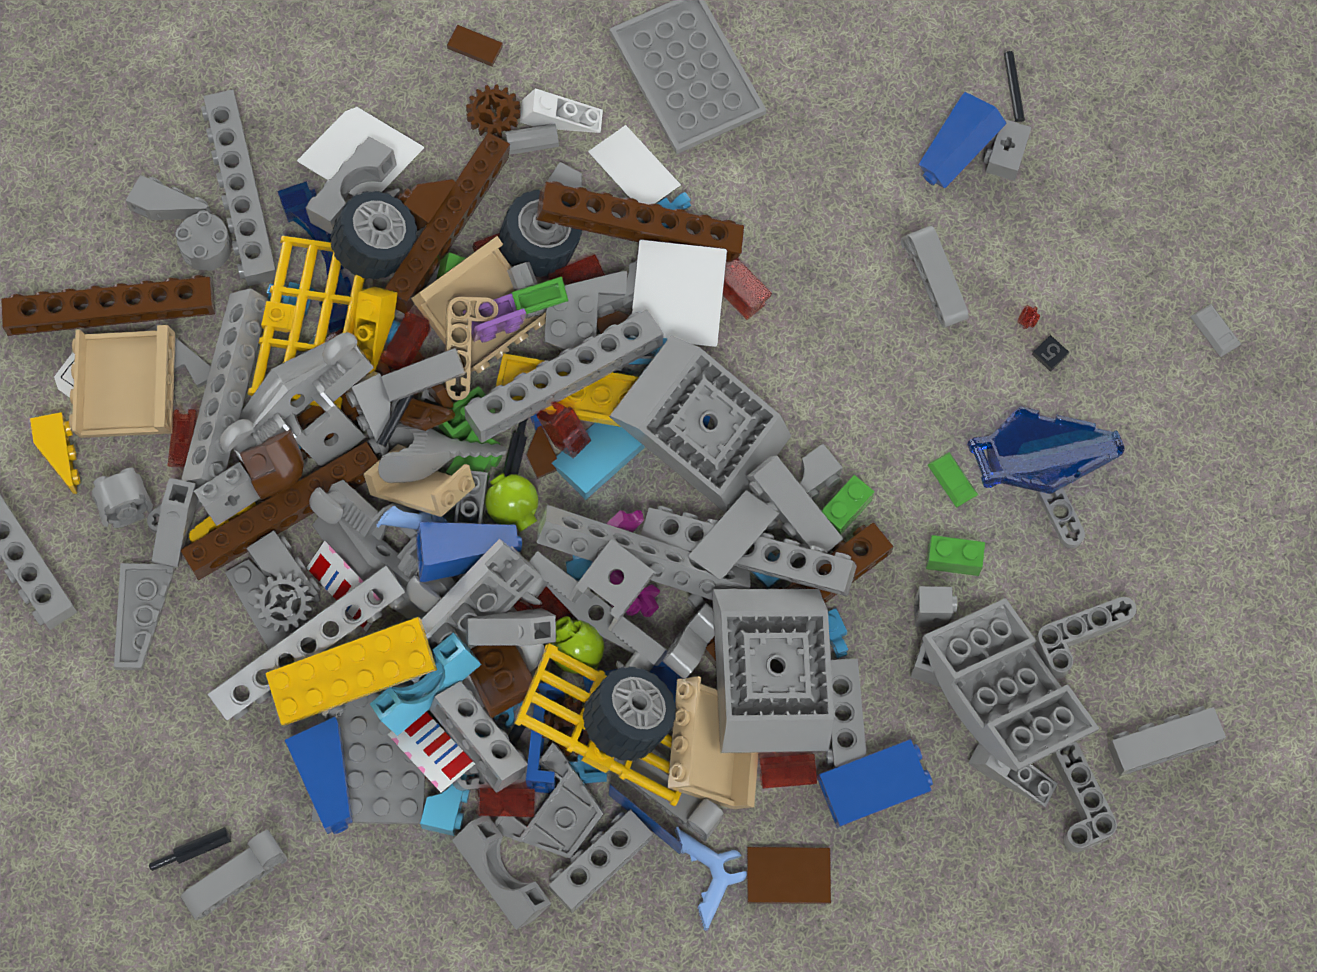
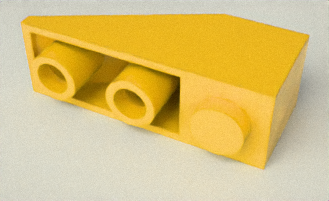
(373, 321)
(52, 441)

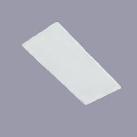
(634, 167)

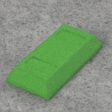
(540, 296)
(952, 479)

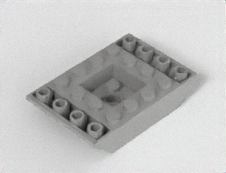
(668, 412)
(764, 708)

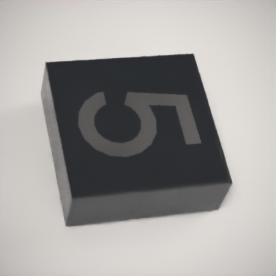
(1050, 353)

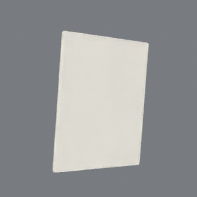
(344, 136)
(681, 289)

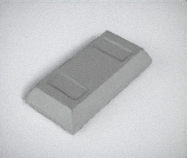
(1215, 330)

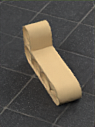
(464, 348)

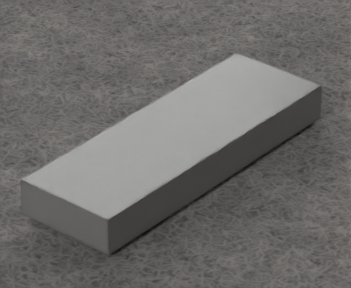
(423, 375)

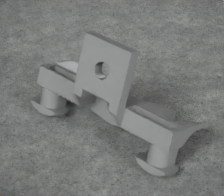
(319, 377)
(352, 532)
(581, 600)

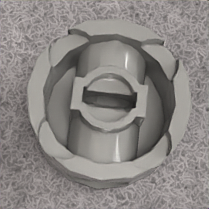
(204, 241)
(121, 498)

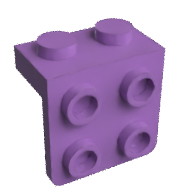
(507, 319)

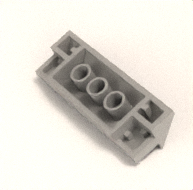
(485, 589)

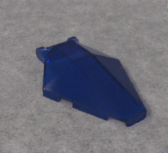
(1043, 451)

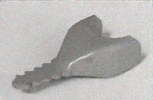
(426, 454)

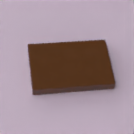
(501, 677)
(788, 875)

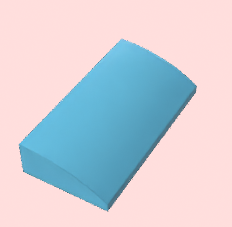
(601, 459)

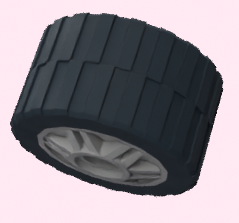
(373, 235)
(534, 241)
(629, 713)

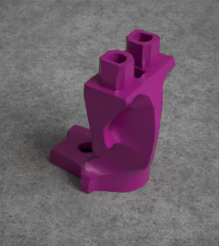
(645, 601)

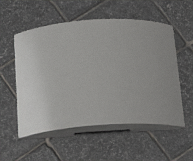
(1005, 687)

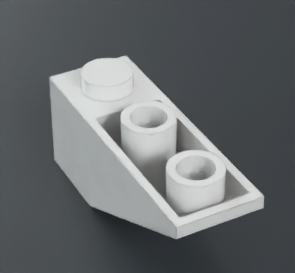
(544, 108)

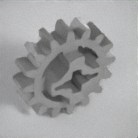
(294, 596)

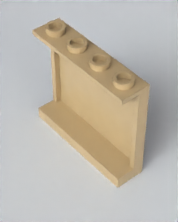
(476, 276)
(123, 383)
(695, 752)

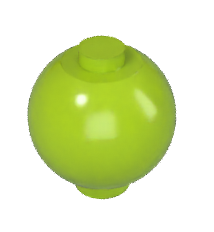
(512, 501)
(578, 641)

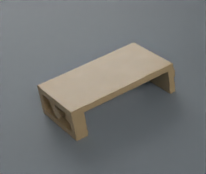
(431, 495)

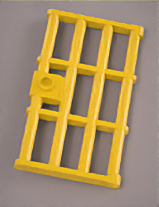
(289, 318)
(590, 753)

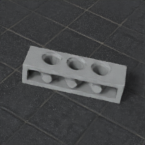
(847, 674)
(480, 750)
(574, 895)

